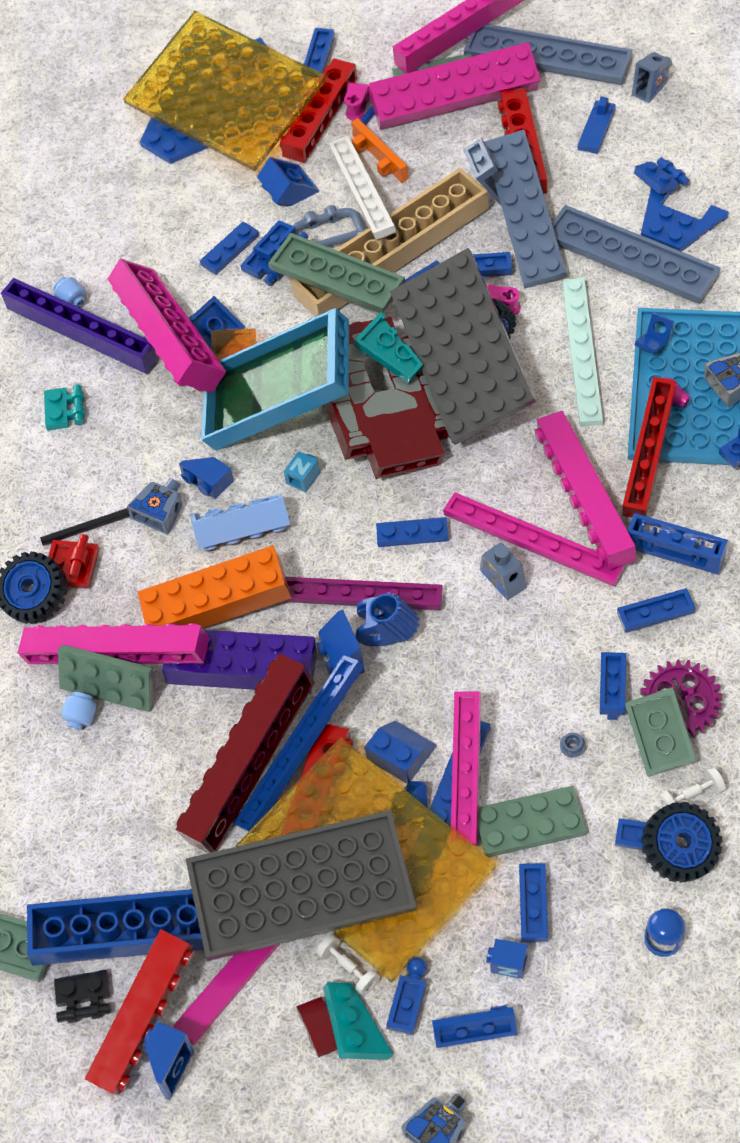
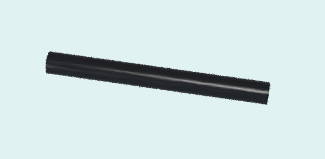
(86, 526)

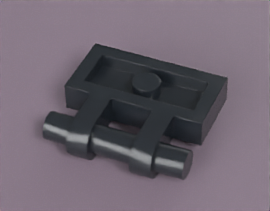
(79, 989)

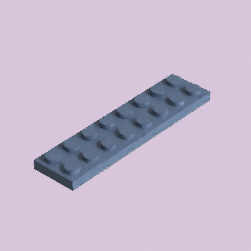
(556, 52)
(525, 210)
(634, 254)

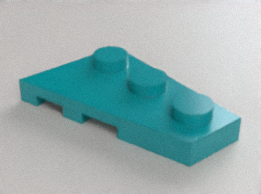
(386, 348)
(352, 1024)

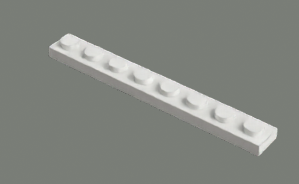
(362, 188)

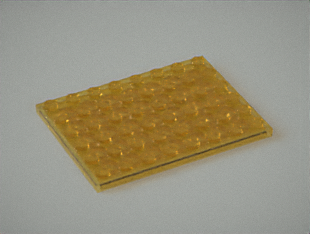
(224, 90)
(438, 860)

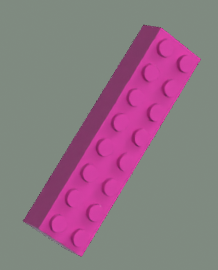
(453, 85)
(166, 326)

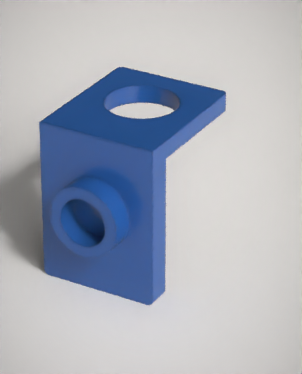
(653, 340)

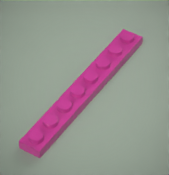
(531, 538)

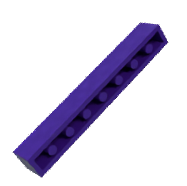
(79, 325)

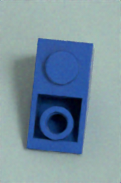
(207, 474)

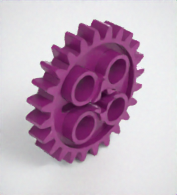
(702, 692)

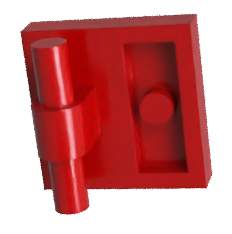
(76, 560)

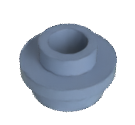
(572, 738)

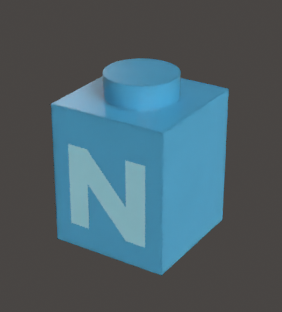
(302, 471)

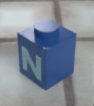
(507, 958)

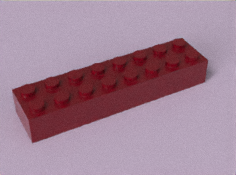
(245, 754)

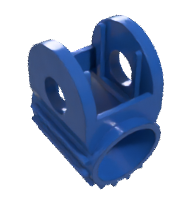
(392, 623)

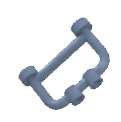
(331, 215)

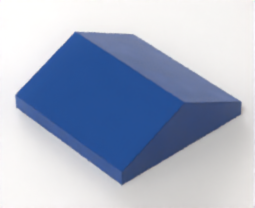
(214, 316)

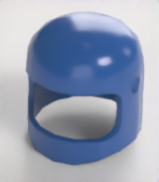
(665, 928)

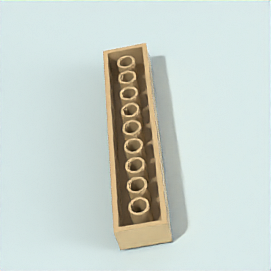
(417, 226)

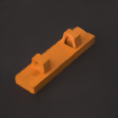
(388, 160)

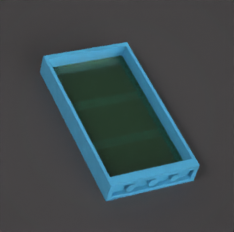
(278, 380)

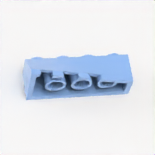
(240, 521)

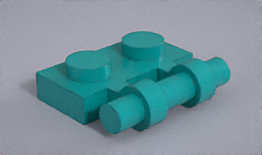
(56, 407)

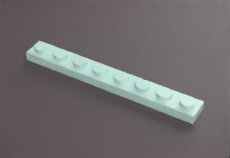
(582, 352)

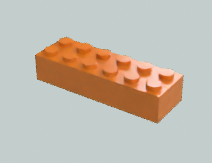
(218, 591)

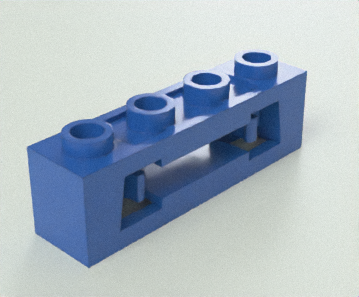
(677, 544)

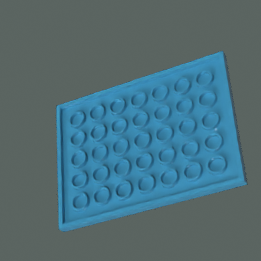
(705, 422)

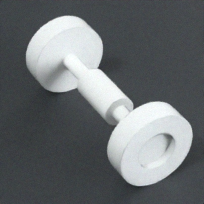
(713, 779)
(366, 982)

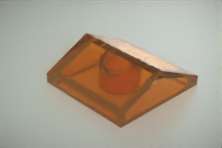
(231, 341)

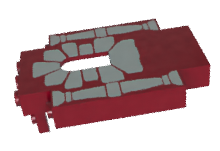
(391, 427)

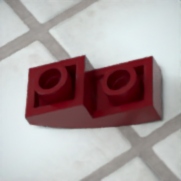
(318, 1026)

